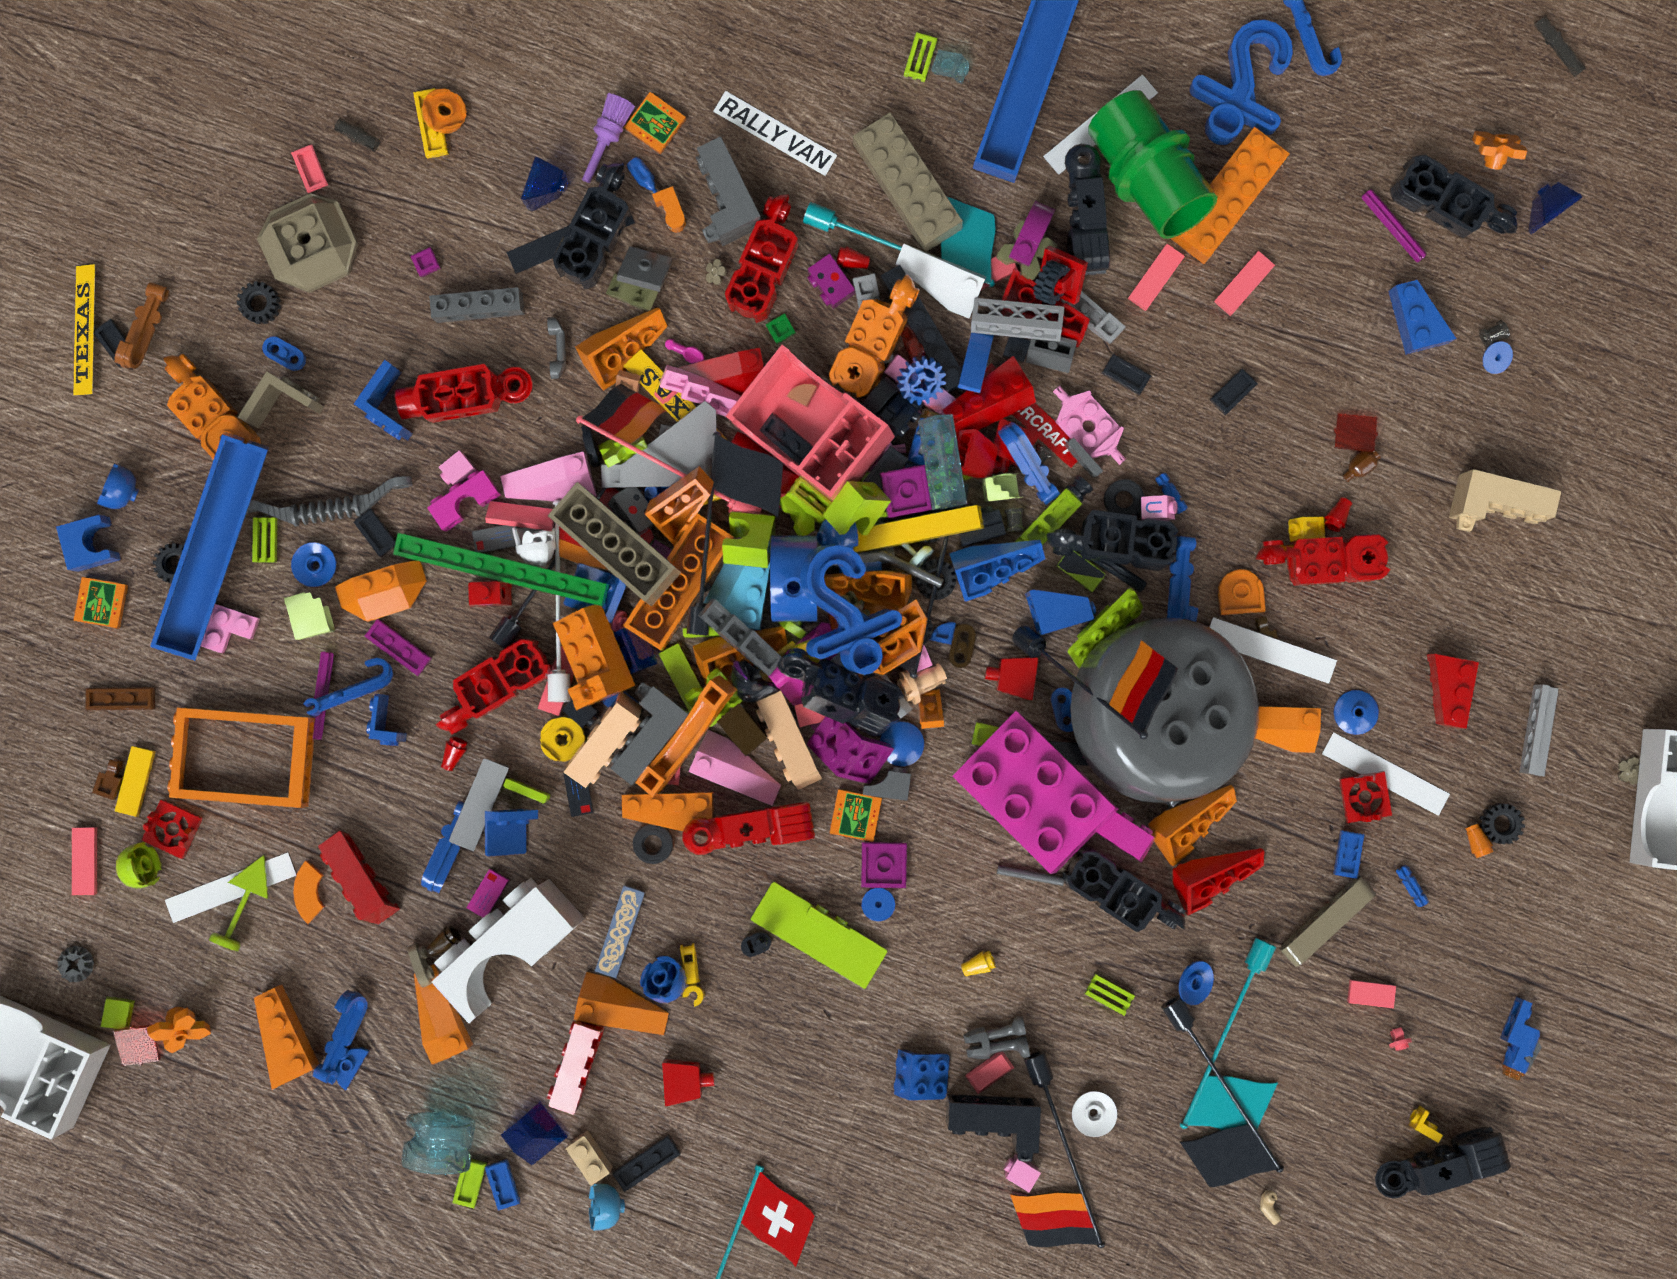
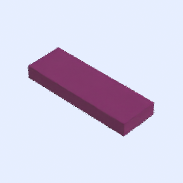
(398, 647)

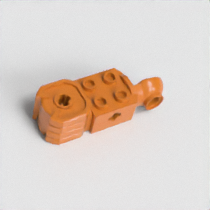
(873, 339)
(203, 407)

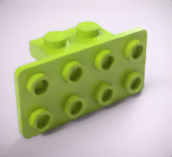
(1105, 623)

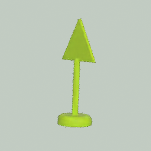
(252, 880)

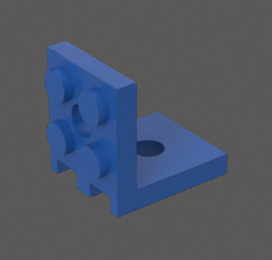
(374, 394)

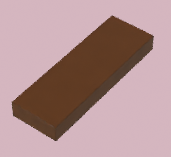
(120, 699)

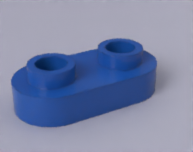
(285, 353)
(1062, 709)

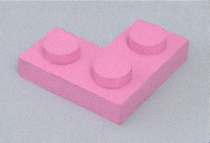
(223, 623)

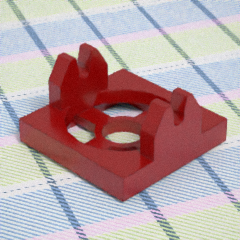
(1382, 811)
(187, 835)

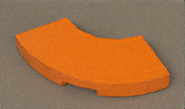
(306, 892)

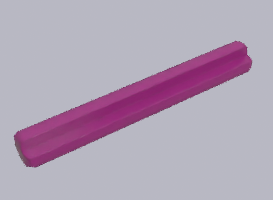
(1394, 225)
(322, 689)

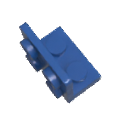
(614, 592)
(507, 831)

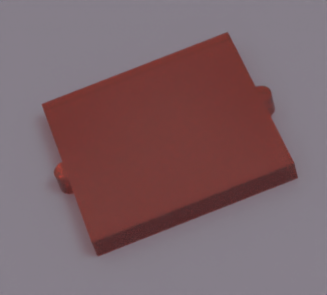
(1355, 432)
(136, 1045)

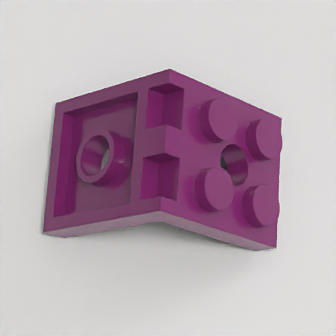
(852, 754)

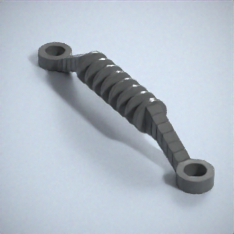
(360, 505)

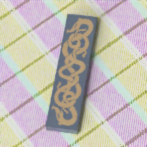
(620, 931)

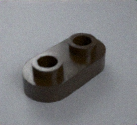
(962, 646)

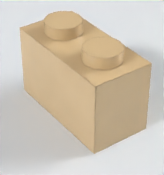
(589, 1158)

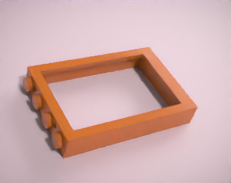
(300, 764)

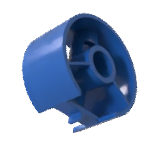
(787, 596)

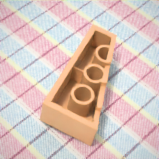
(788, 739)
(604, 740)

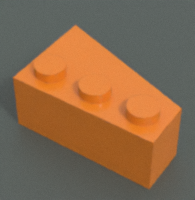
(679, 504)

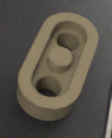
(422, 971)

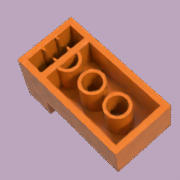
(593, 656)

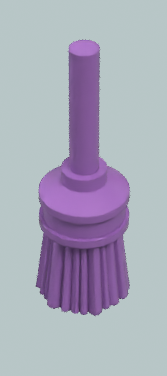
(608, 129)

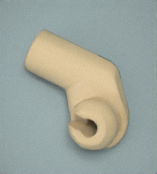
(1267, 1206)

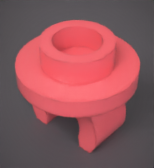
(618, 620)
(1398, 1037)

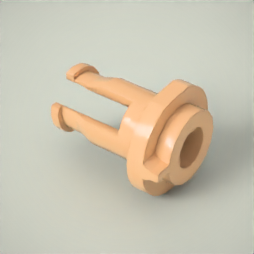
(926, 681)

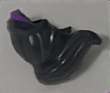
(749, 682)

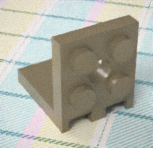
(267, 394)

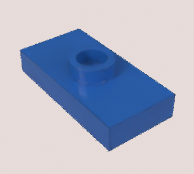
(1348, 854)
(502, 1184)

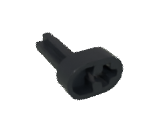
(761, 943)

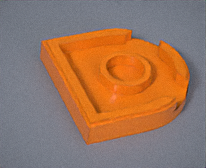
(1241, 593)

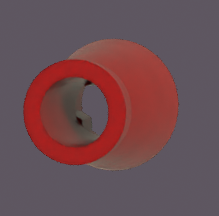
(851, 258)
(1337, 517)
(453, 752)

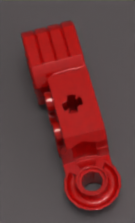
(763, 262)
(1329, 559)
(495, 683)
(779, 823)

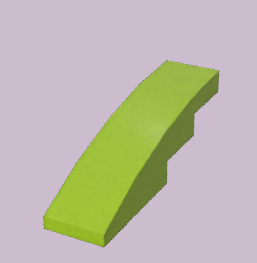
(1051, 518)

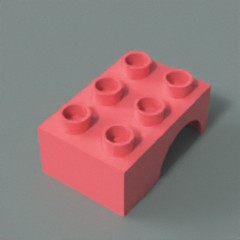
(841, 430)

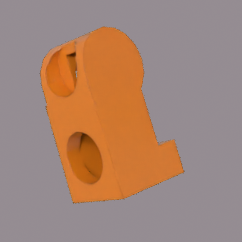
(674, 215)

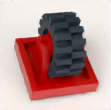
(1060, 277)

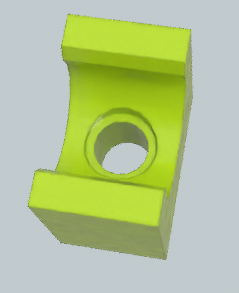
(857, 504)
(755, 540)

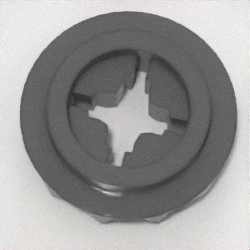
(85, 964)

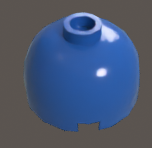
(118, 488)
(829, 535)
(663, 980)

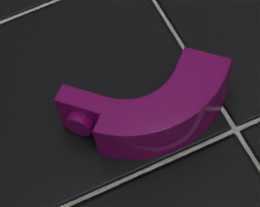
(1032, 233)

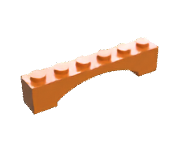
(672, 756)

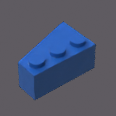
(1418, 318)

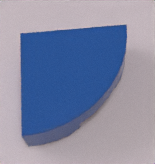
(943, 633)

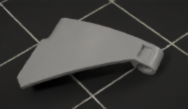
(682, 446)

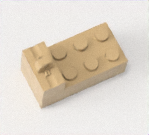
(1486, 493)

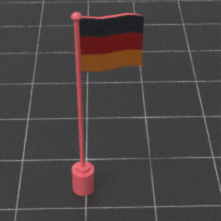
(626, 417)

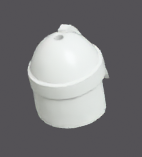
(535, 545)

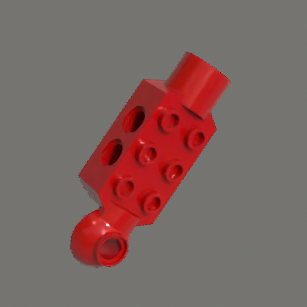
(461, 393)

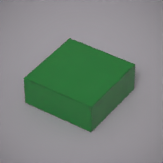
(780, 329)

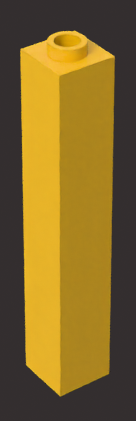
(921, 528)

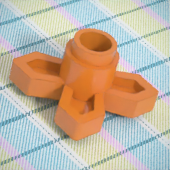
(1498, 148)
(178, 1027)

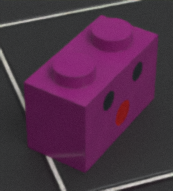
(830, 282)

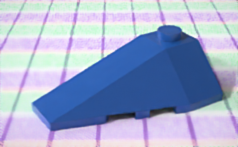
(988, 565)

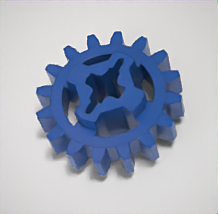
(912, 378)

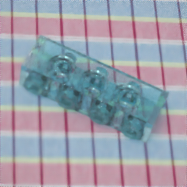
(942, 462)

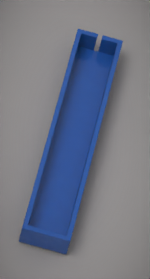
(1024, 88)
(209, 546)

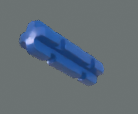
(1170, 490)
(1412, 886)

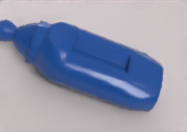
(642, 174)

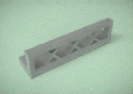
(1035, 328)
(1539, 730)

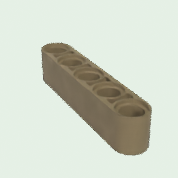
(1327, 921)

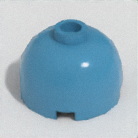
(604, 1206)

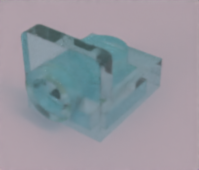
(950, 65)

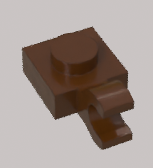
(108, 782)

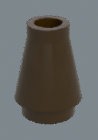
(444, 941)

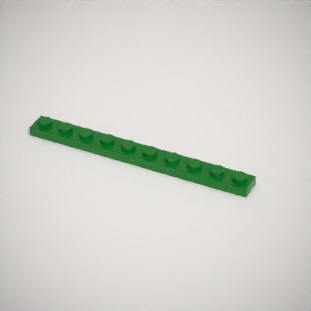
(501, 569)

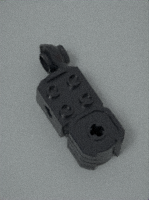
(1450, 198)
(1088, 221)
(593, 229)
(1119, 540)
(841, 693)
(1120, 892)
(1473, 1157)

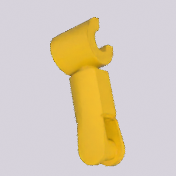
(692, 973)

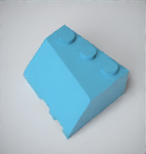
(742, 592)

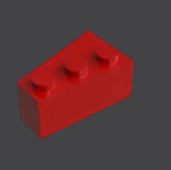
(1452, 689)

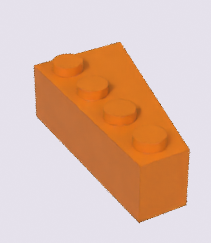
(669, 809)
(283, 1038)

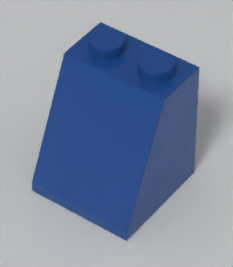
(1058, 611)

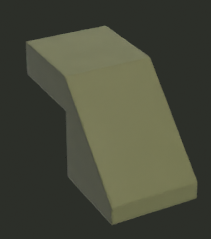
(631, 294)

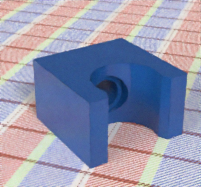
(78, 547)

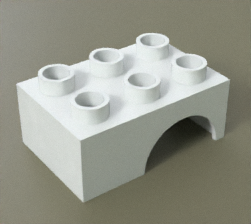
(1656, 802)
(532, 927)
(44, 1069)

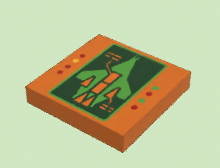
(655, 123)
(100, 602)
(855, 815)

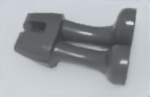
(981, 1035)

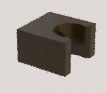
(742, 729)

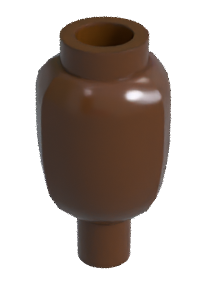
(1362, 465)

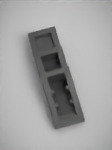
(740, 636)

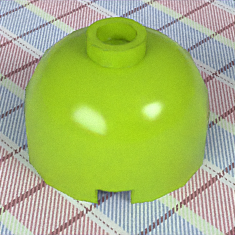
(138, 866)

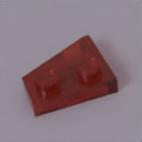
(912, 347)

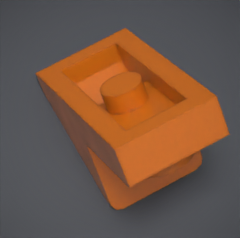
(931, 709)

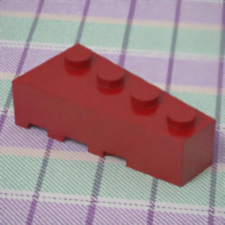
(1021, 290)
(1001, 395)

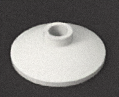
(1100, 1123)

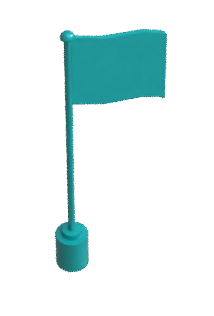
(966, 248)
(1211, 1102)

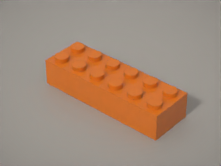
(1236, 189)
(660, 622)

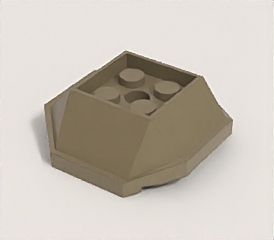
(322, 259)

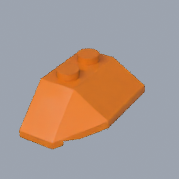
(382, 590)
(904, 641)

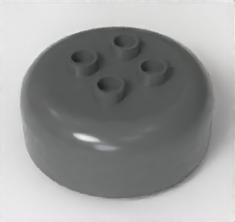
(1197, 731)

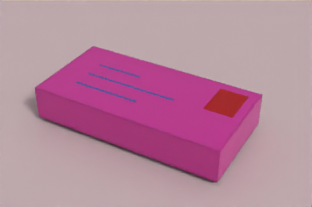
(487, 893)

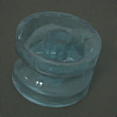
(438, 1143)

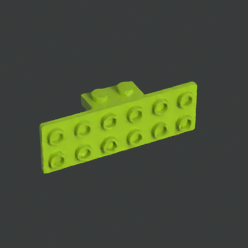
(819, 934)

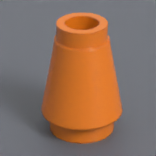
(1478, 841)

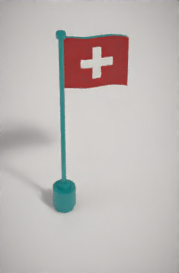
(773, 1219)

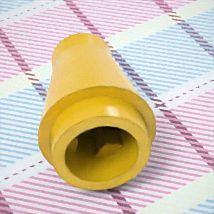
(979, 964)

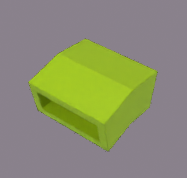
(117, 1013)

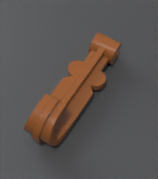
(133, 350)

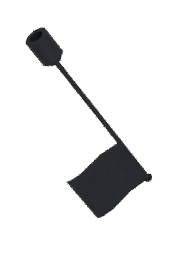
(746, 478)
(1230, 1151)

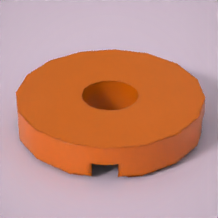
(439, 122)

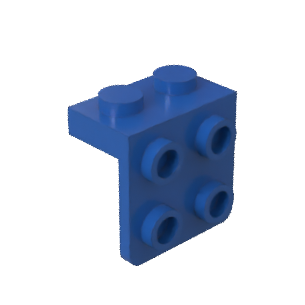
(376, 725)
(921, 1075)

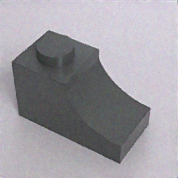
(893, 786)

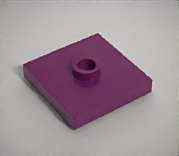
(906, 490)
(883, 865)

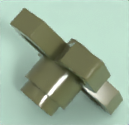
(1033, 270)

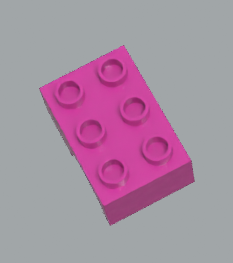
(1035, 792)

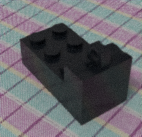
(997, 1115)

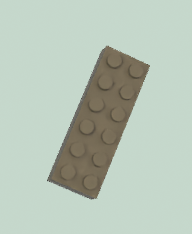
(907, 182)
(614, 544)

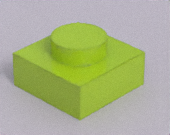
(794, 627)

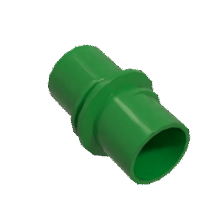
(1151, 164)

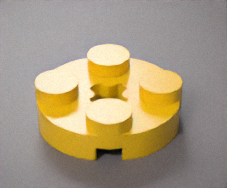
(549, 738)

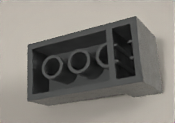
(736, 206)
(654, 735)

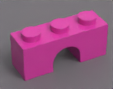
(446, 508)

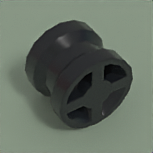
(1079, 488)

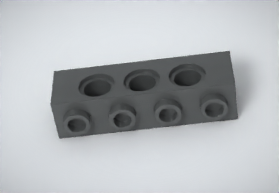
(476, 305)

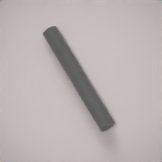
(920, 573)
(1030, 875)

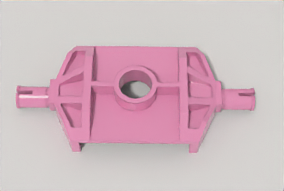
(1085, 408)

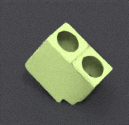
(1000, 487)
(308, 616)

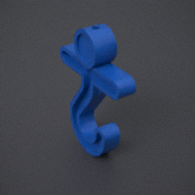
(1238, 104)
(854, 629)

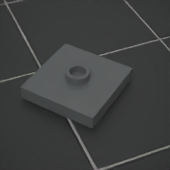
(644, 269)

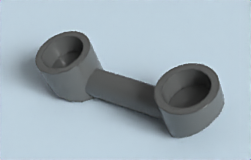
(557, 367)

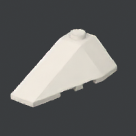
(945, 281)

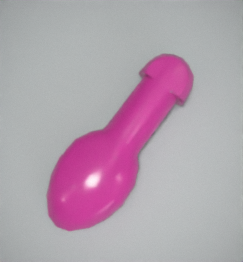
(690, 354)

